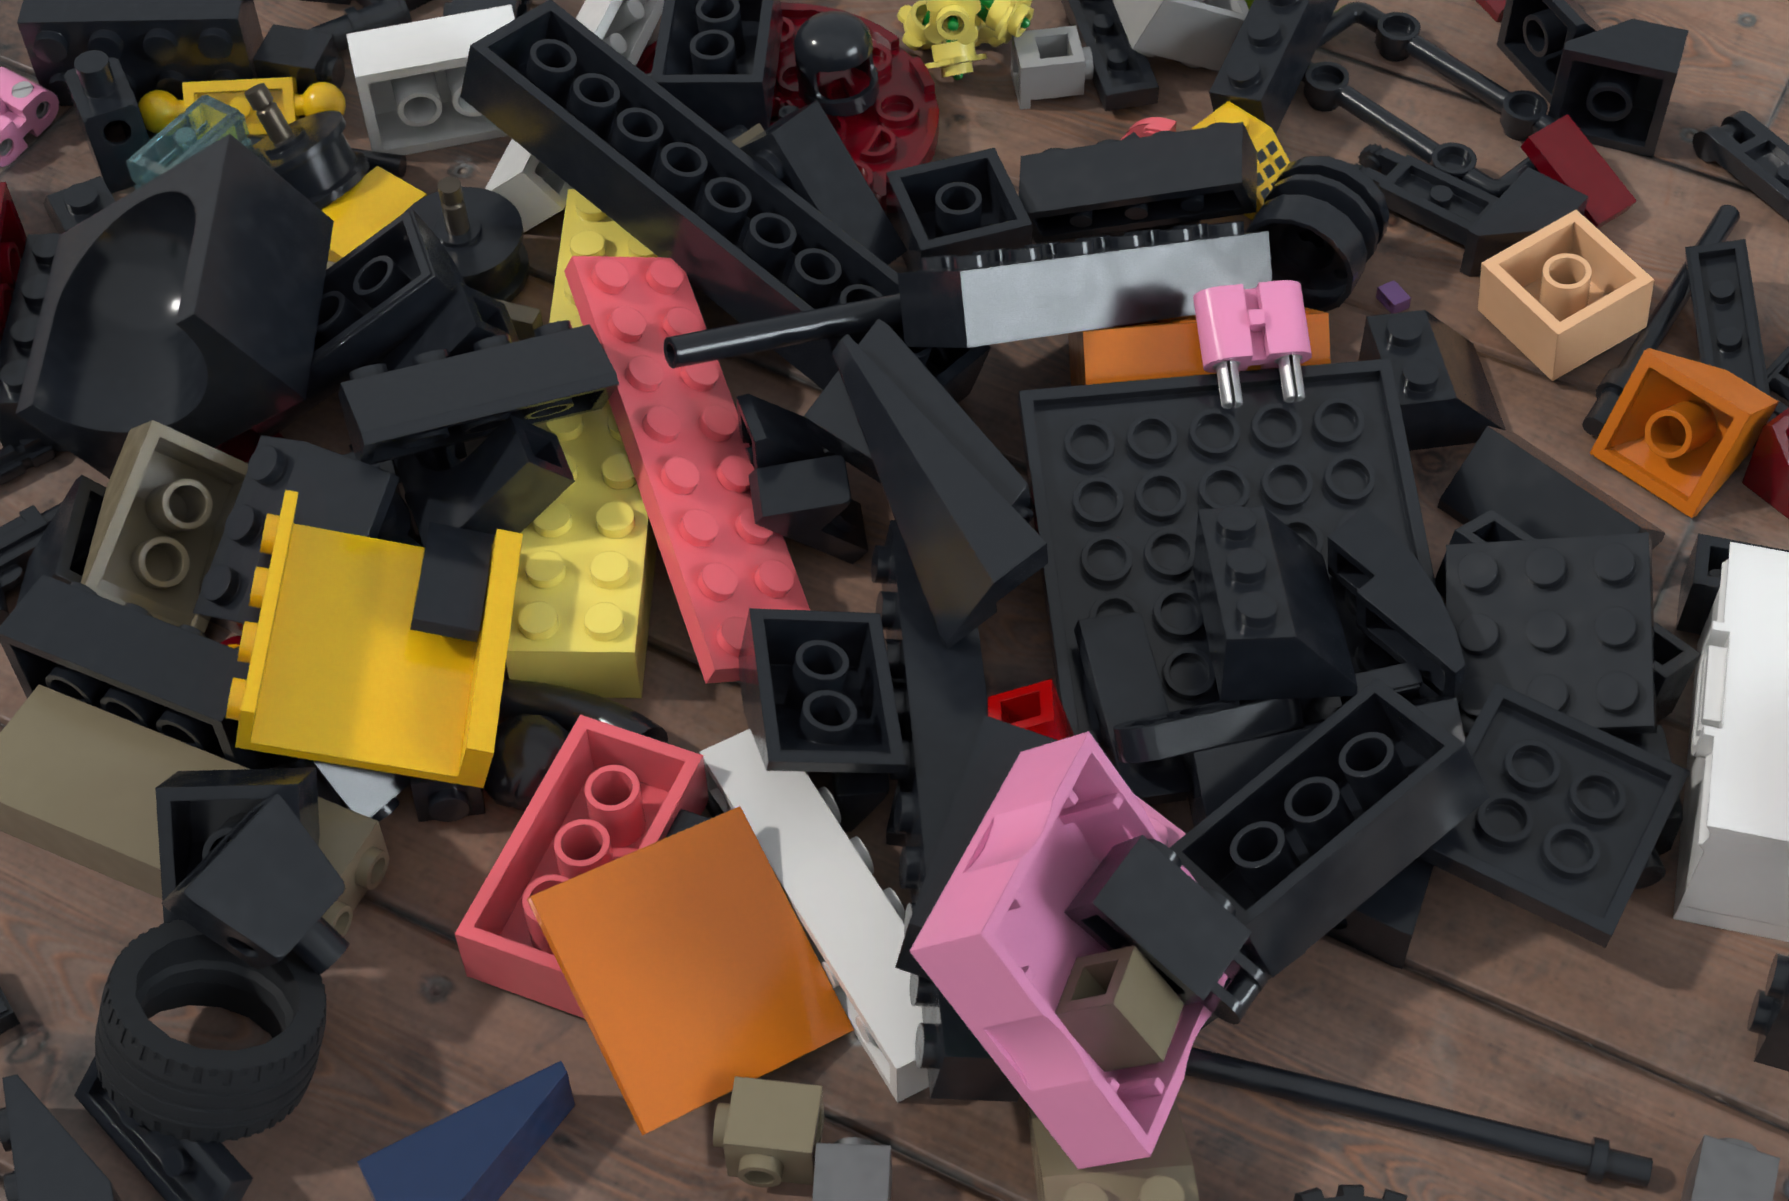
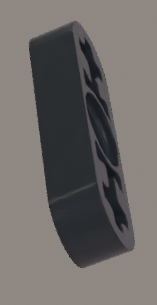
(1204, 727)

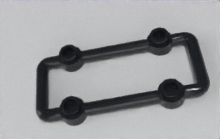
(1397, 39)

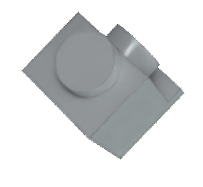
(1049, 64)

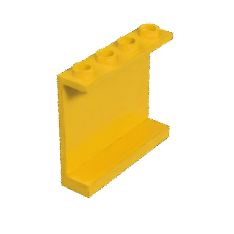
(344, 673)

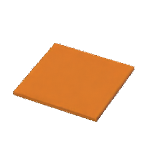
(689, 967)

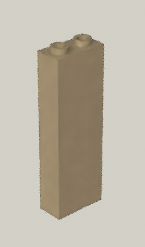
(88, 794)

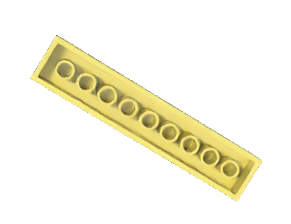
(593, 549)

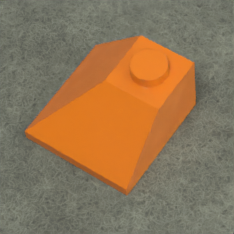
(1682, 428)

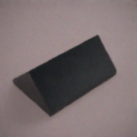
(1535, 493)

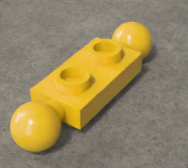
(161, 107)

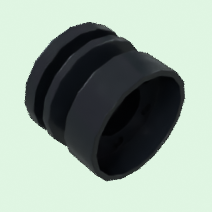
(1322, 227)

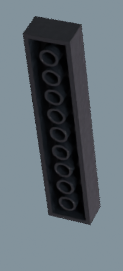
(681, 185)

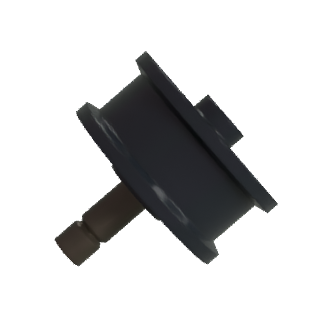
(308, 151)
(480, 235)

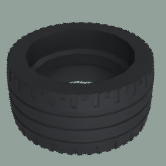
(195, 1089)

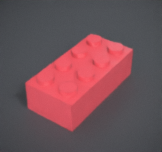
(595, 804)

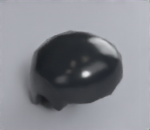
(522, 758)

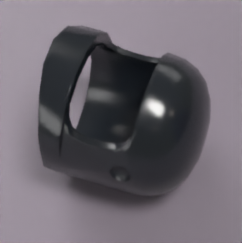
(833, 44)

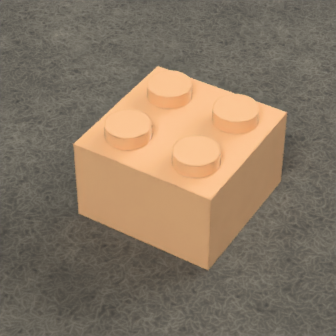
(1565, 294)

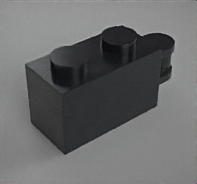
(1179, 927)

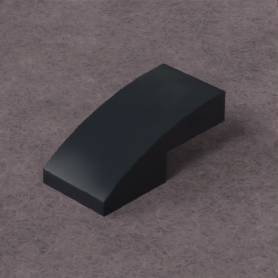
(452, 582)

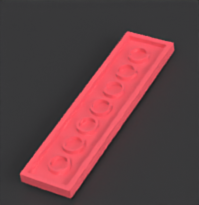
(685, 455)

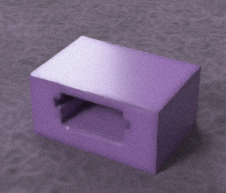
(1393, 297)

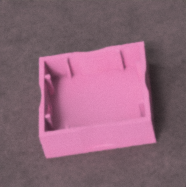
(1008, 948)

